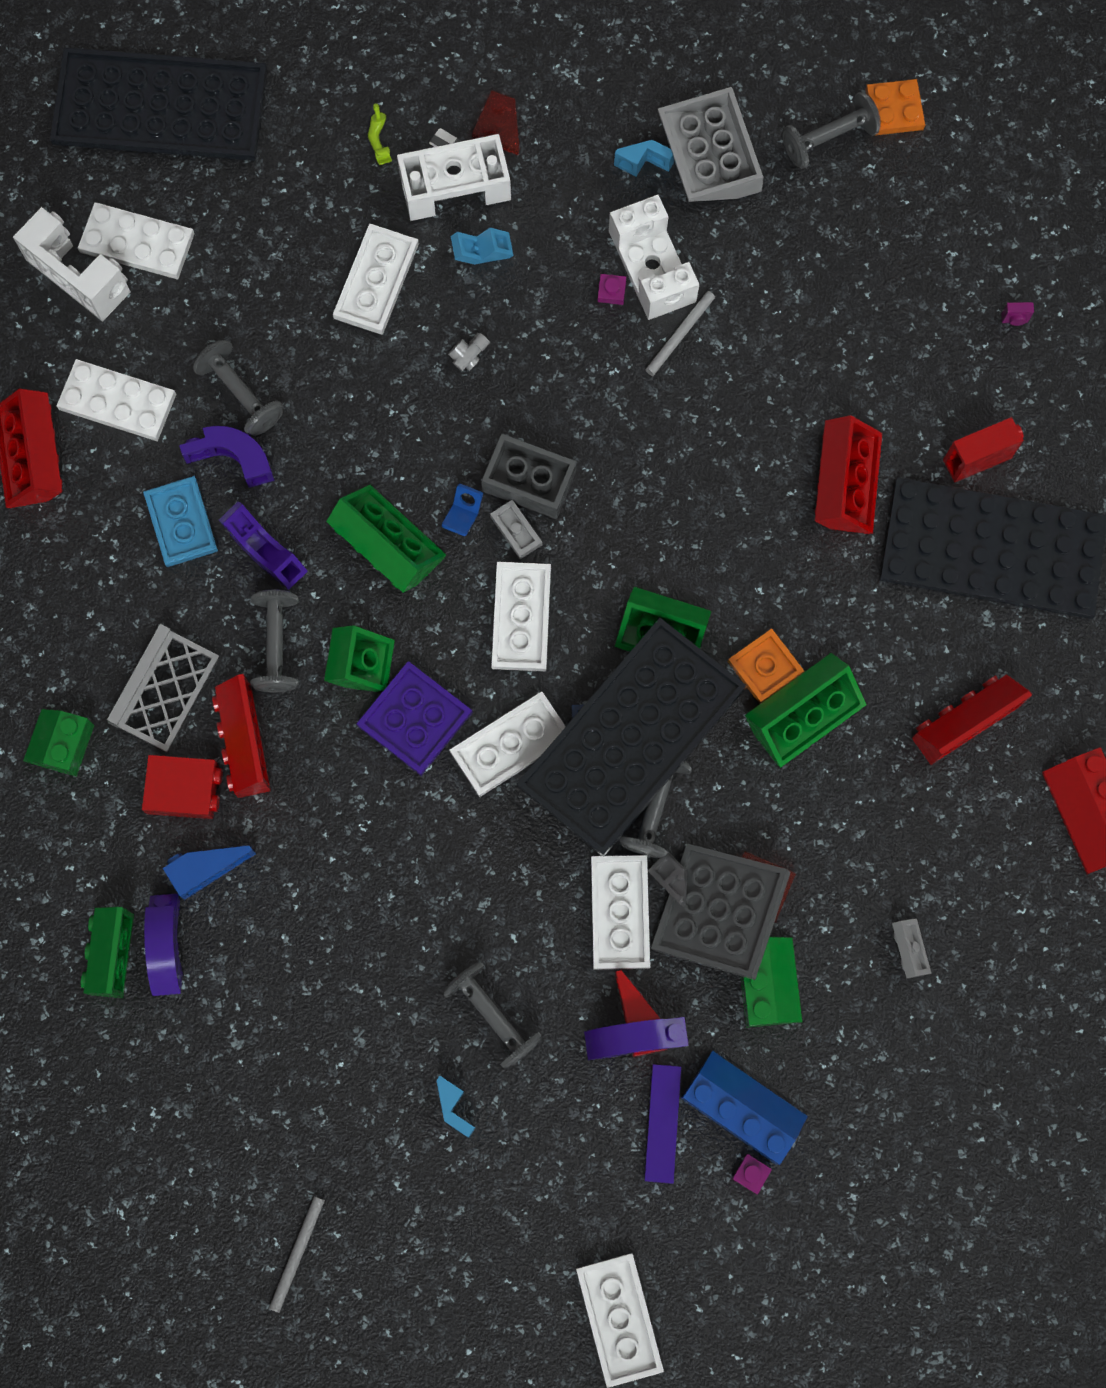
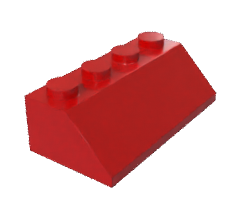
(28, 449)
(848, 475)
(969, 718)
(241, 737)
(1081, 800)

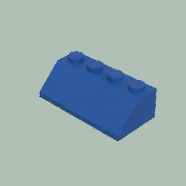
(745, 1108)

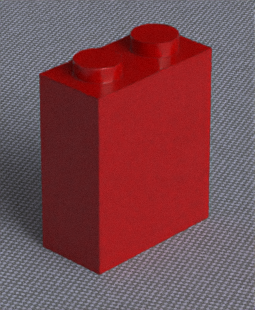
(983, 449)
(181, 787)

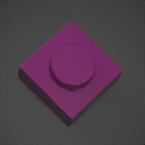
(612, 289)
(1017, 313)
(751, 1174)

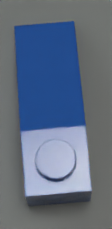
(198, 869)

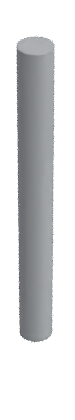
(680, 333)
(296, 1254)

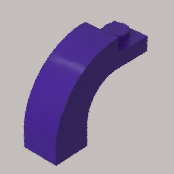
(233, 444)
(261, 547)
(162, 945)
(636, 1038)

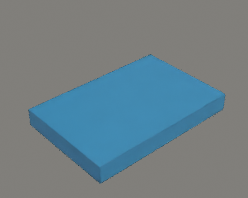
(180, 521)

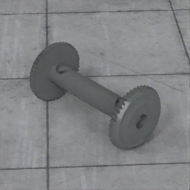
(867, 117)
(210, 360)
(274, 601)
(651, 822)
(492, 1014)

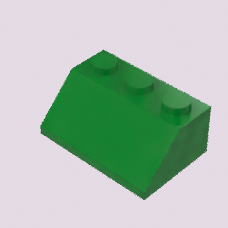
(647, 607)
(107, 952)
(775, 992)

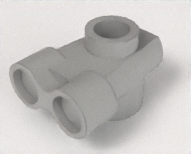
(466, 354)

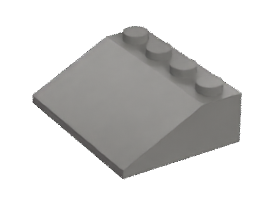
(712, 147)

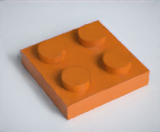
(898, 106)
(765, 666)

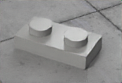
(516, 529)
(911, 948)

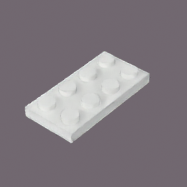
(136, 240)
(375, 279)
(116, 400)
(521, 616)
(508, 744)
(620, 912)
(619, 1320)

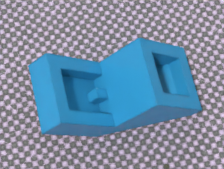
(634, 156)
(484, 248)
(449, 1097)

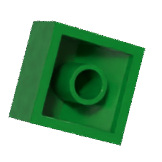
(359, 659)
(59, 741)

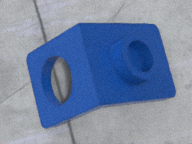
(462, 514)

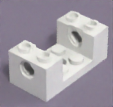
(427, 180)
(642, 235)
(43, 245)

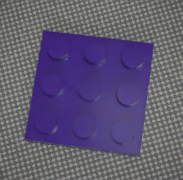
(414, 718)

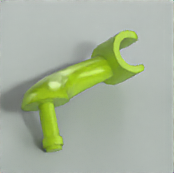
(376, 125)

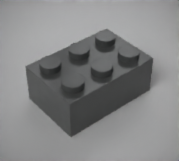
(529, 476)

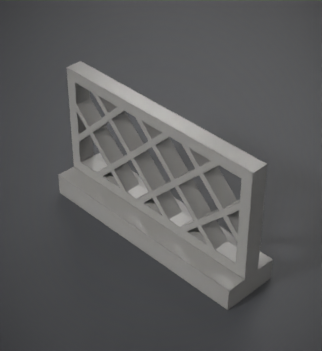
(139, 683)

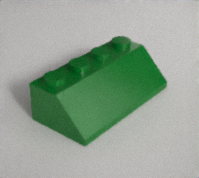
(385, 537)
(806, 709)

